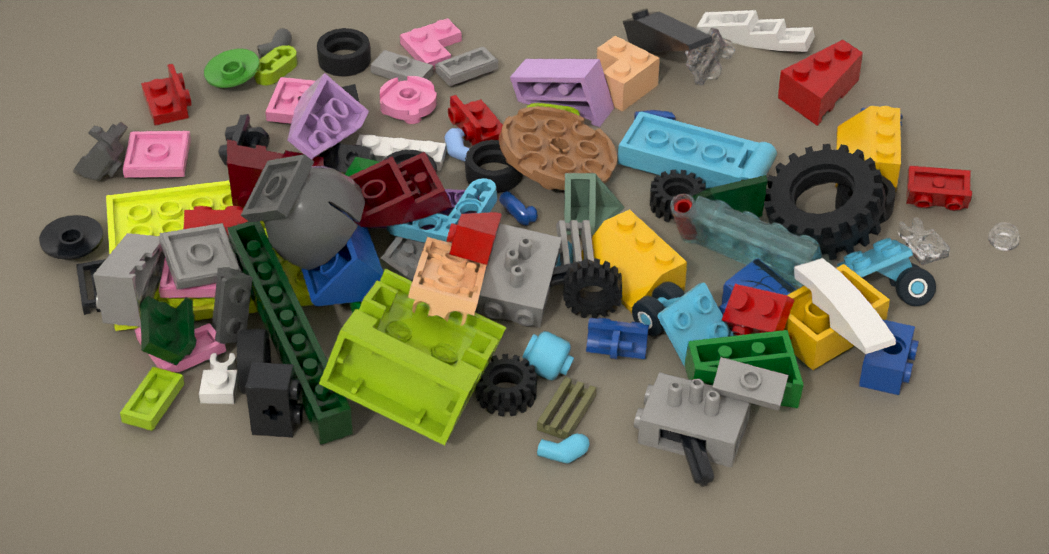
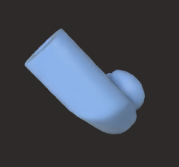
(455, 144)

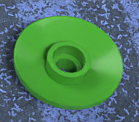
(231, 68)

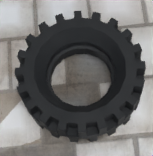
(836, 229)

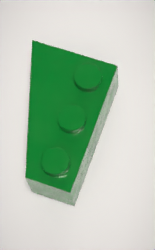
(763, 350)

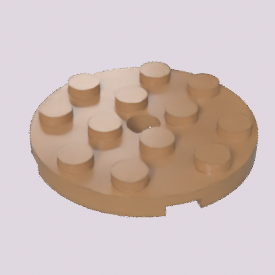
(539, 134)

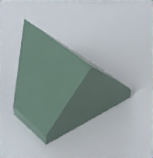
(589, 200)

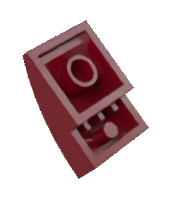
(400, 192)

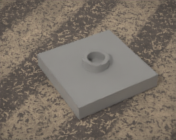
(197, 254)

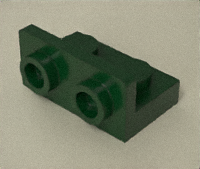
(167, 330)

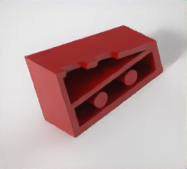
(820, 80)

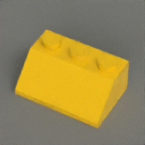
(878, 136)
(639, 256)
(810, 326)

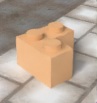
(628, 71)

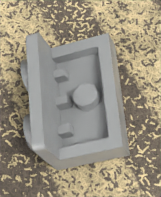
(402, 257)

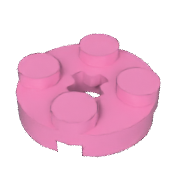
(408, 99)

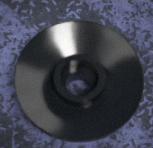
(71, 237)

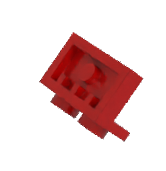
(167, 97)
(475, 120)

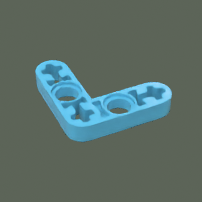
(468, 202)

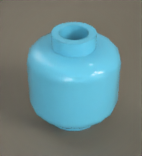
(548, 355)

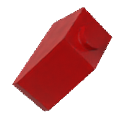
(474, 236)

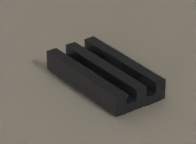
(92, 266)

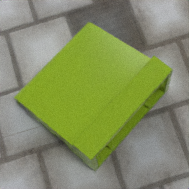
(410, 363)

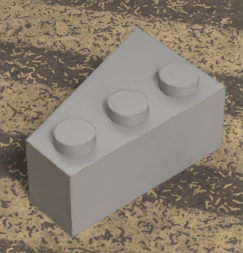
(128, 278)

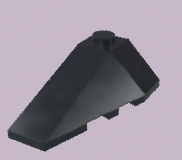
(662, 33)

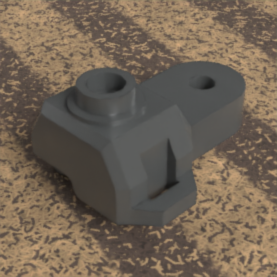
(104, 155)

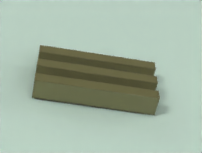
(556, 401)

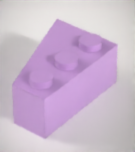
(565, 83)

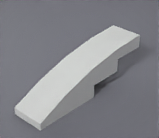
(747, 30)
(846, 306)

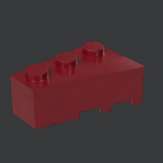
(246, 166)

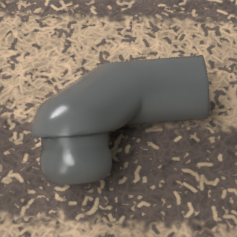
(281, 37)

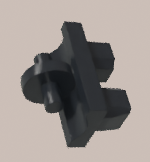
(244, 135)

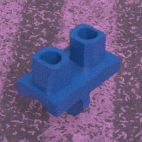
(617, 338)

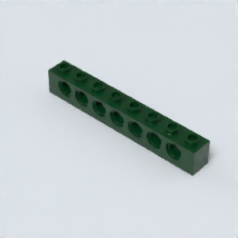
(290, 331)

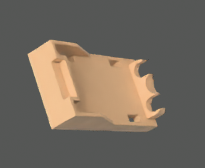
(446, 281)

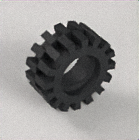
(671, 185)
(592, 275)
(507, 398)

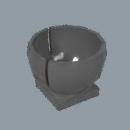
(296, 211)

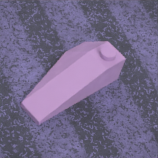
(324, 117)

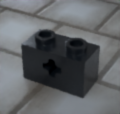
(273, 399)

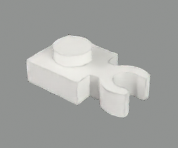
(220, 382)

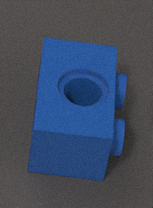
(888, 367)

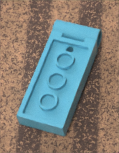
(717, 158)

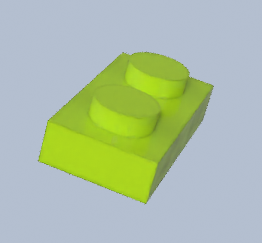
(152, 398)

